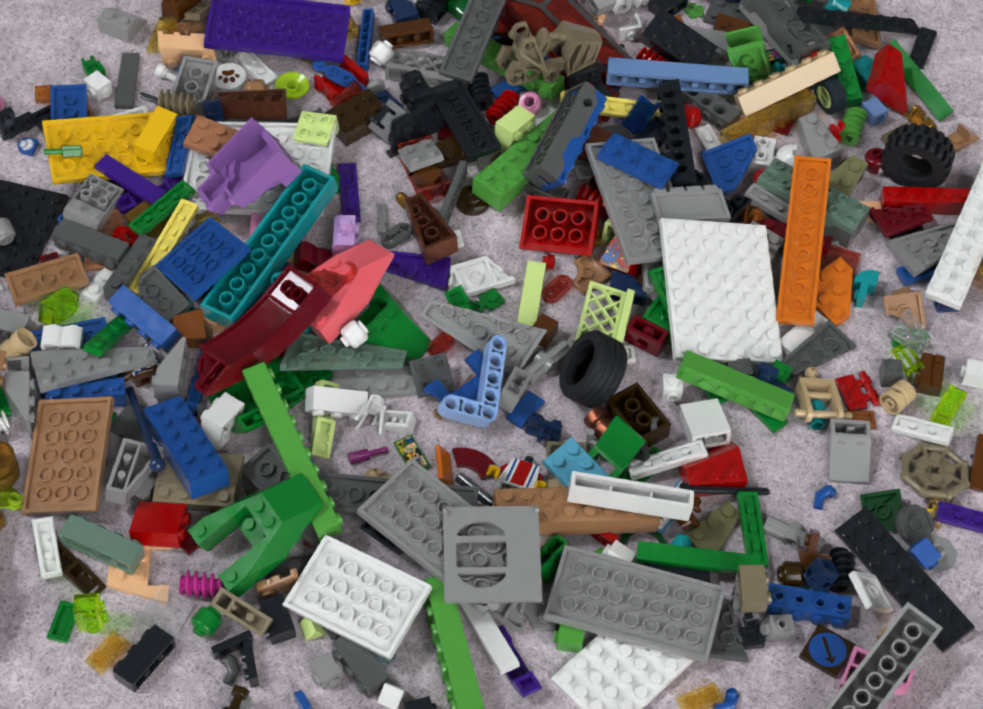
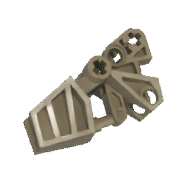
(574, 42)

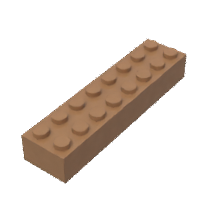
(571, 518)

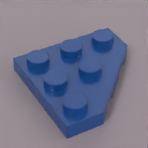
(730, 162)

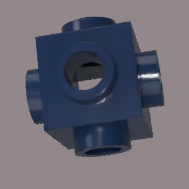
(821, 574)

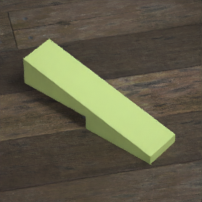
(531, 293)
(322, 429)

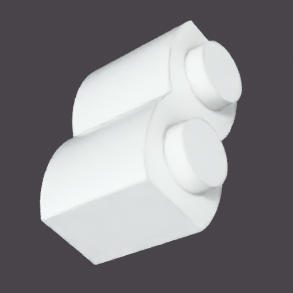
(62, 338)

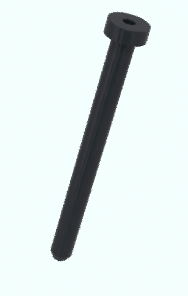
(723, 490)

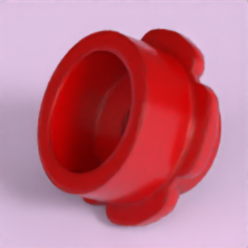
(550, 261)

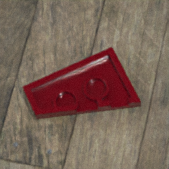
(898, 220)

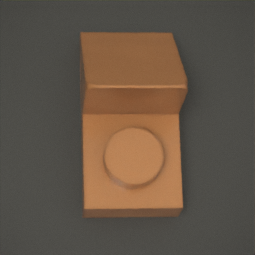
(962, 137)

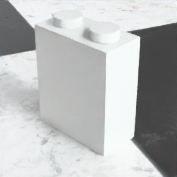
(706, 422)

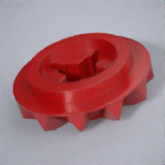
(120, 231)

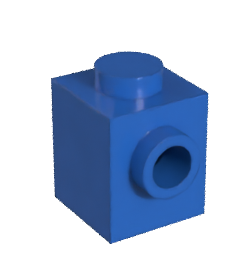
(924, 553)

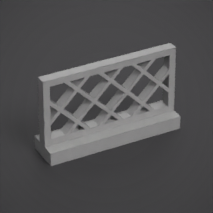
(394, 70)

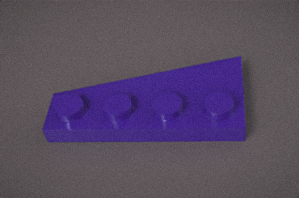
(413, 268)

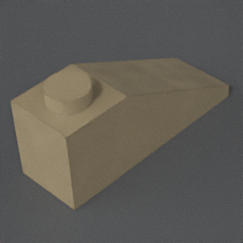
(241, 612)

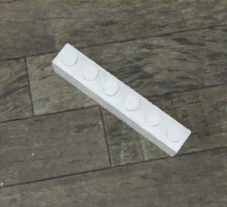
(630, 496)

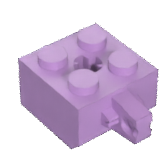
(345, 233)

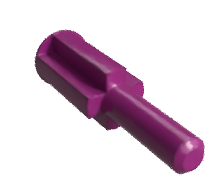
(364, 454)

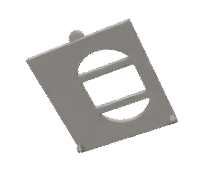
(522, 542)

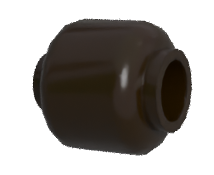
(791, 574)

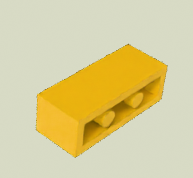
(154, 134)

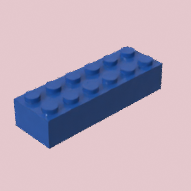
(186, 447)

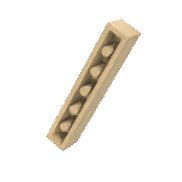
(787, 82)

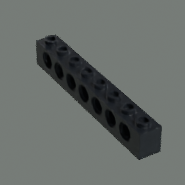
(677, 133)

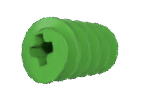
(854, 120)

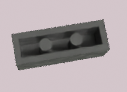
(360, 665)

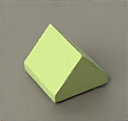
(311, 630)

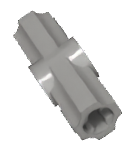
(547, 361)
(789, 533)

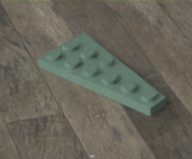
(313, 353)

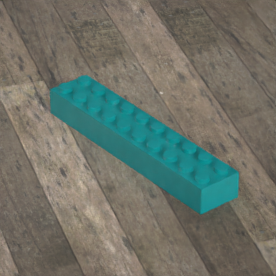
(270, 246)

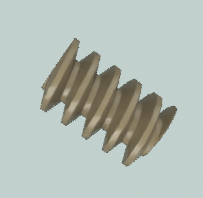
(178, 103)

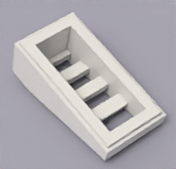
(406, 423)

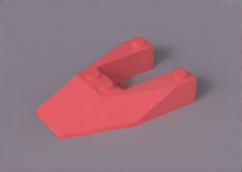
(351, 297)

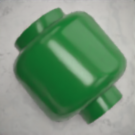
(206, 621)

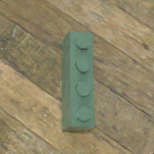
(102, 544)

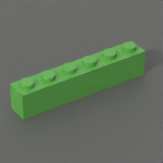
(735, 386)

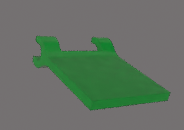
(618, 446)

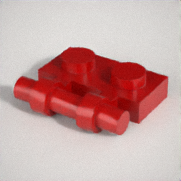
(851, 393)

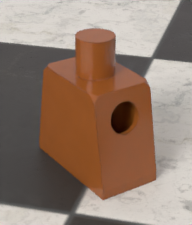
(192, 327)

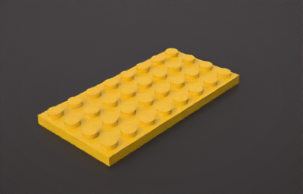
(99, 137)

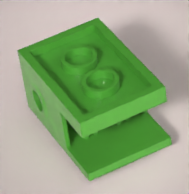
(749, 51)

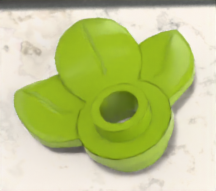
(10, 499)

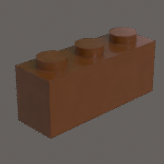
(407, 33)

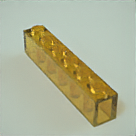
(771, 117)

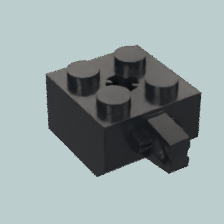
(416, 91)

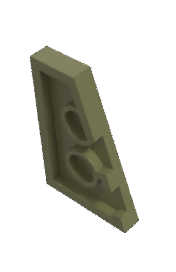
(848, 175)

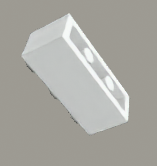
(335, 402)

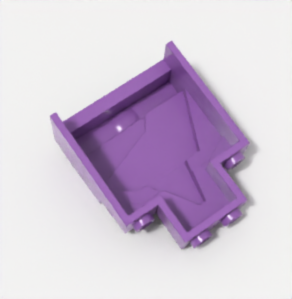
(246, 169)

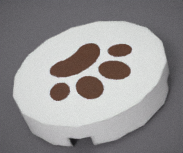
(230, 77)

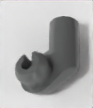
(233, 669)

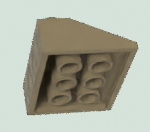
(171, 490)

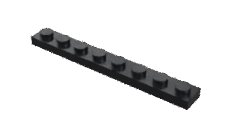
(857, 20)

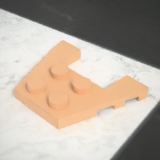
(138, 582)

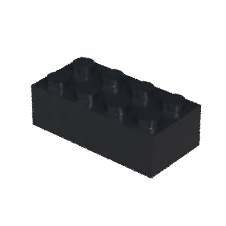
(677, 40)

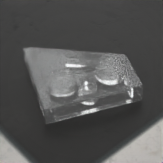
(910, 333)

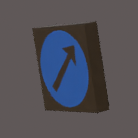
(827, 651)

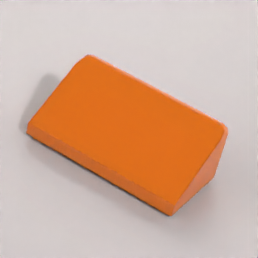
(444, 466)

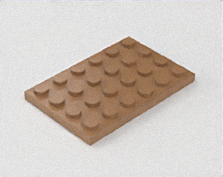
(68, 456)

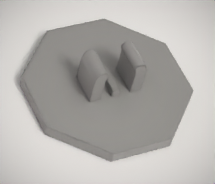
(947, 552)

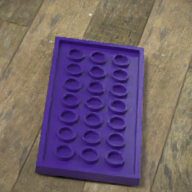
(279, 28)

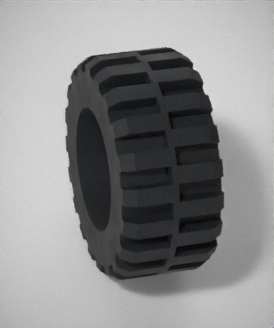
(923, 142)

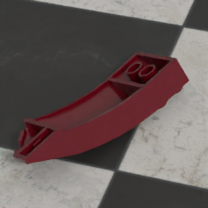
(261, 332)

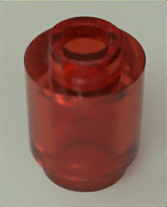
(440, 344)

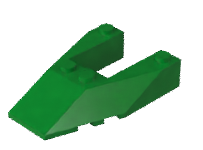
(393, 326)
(269, 521)

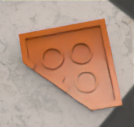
(835, 291)

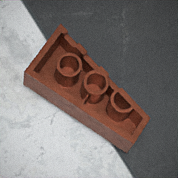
(254, 104)
(431, 232)

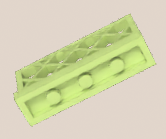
(622, 312)

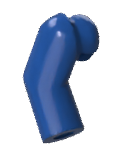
(821, 494)
(730, 701)

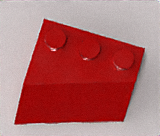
(888, 79)
(721, 468)

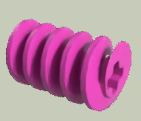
(199, 585)

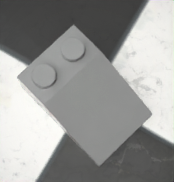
(198, 78)
(172, 373)

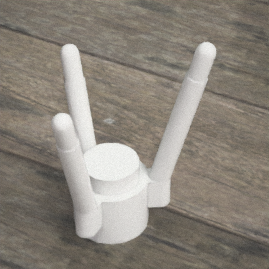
(373, 406)

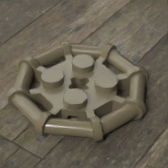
(938, 463)

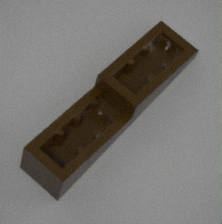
(77, 572)

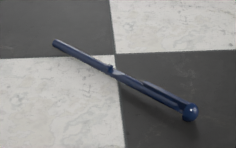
(156, 464)

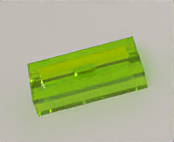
(914, 367)

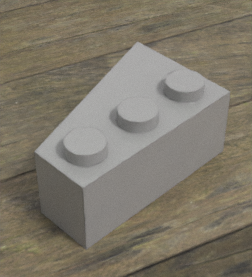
(128, 471)

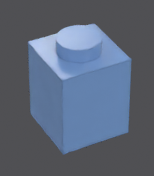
(875, 110)

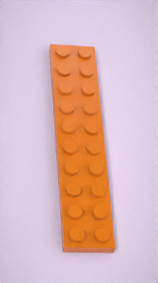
(803, 241)

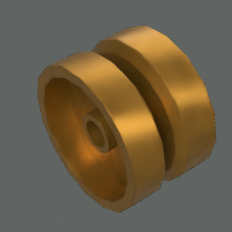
(8, 466)

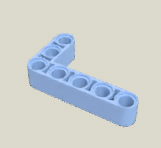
(488, 389)

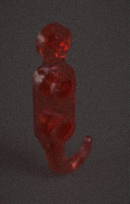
(331, 279)

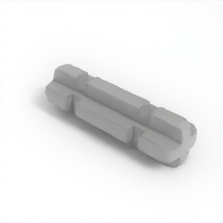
(382, 218)

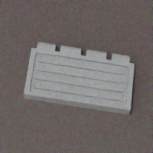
(690, 203)

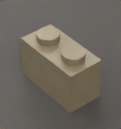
(752, 588)

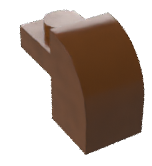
(808, 554)

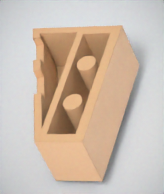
(177, 46)

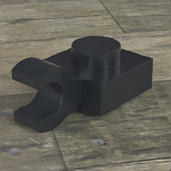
(750, 633)

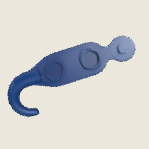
(336, 74)

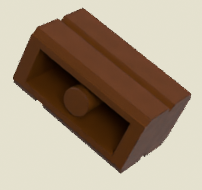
(930, 378)

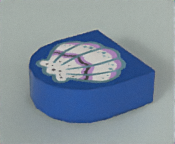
(28, 146)

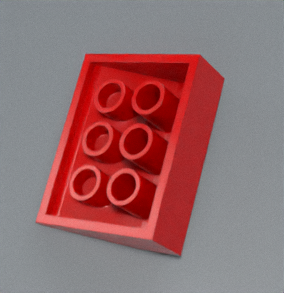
(560, 225)

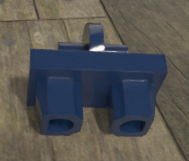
(543, 429)

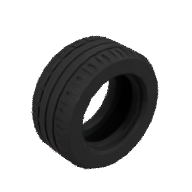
(593, 369)

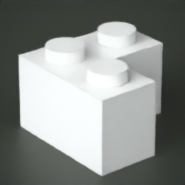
(220, 419)

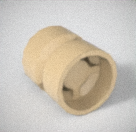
(19, 343)
(897, 397)

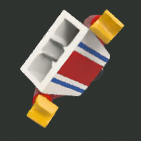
(518, 474)

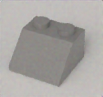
(120, 24)

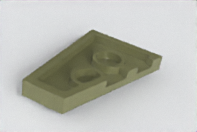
(714, 528)

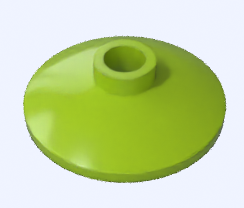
(292, 80)

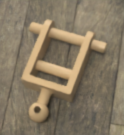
(819, 389)

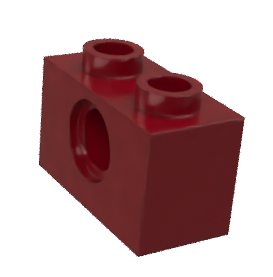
(646, 335)

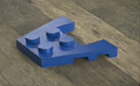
(468, 390)

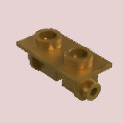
(918, 115)

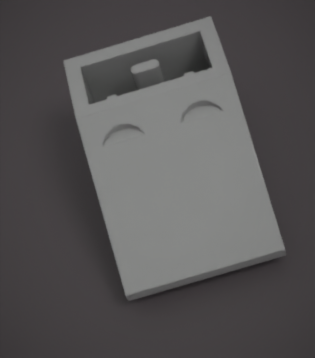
(93, 203)
(22, 398)
(848, 450)

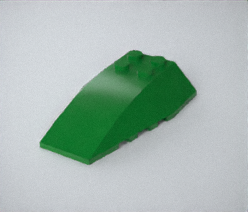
(293, 388)

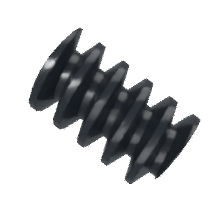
(481, 91)
(845, 565)

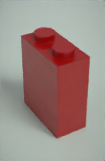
(160, 524)

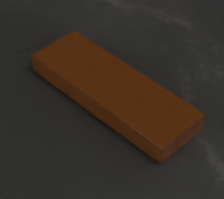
(976, 471)

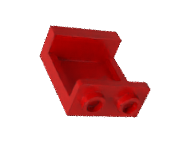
(332, 89)

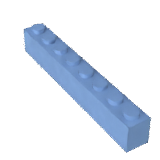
(691, 76)

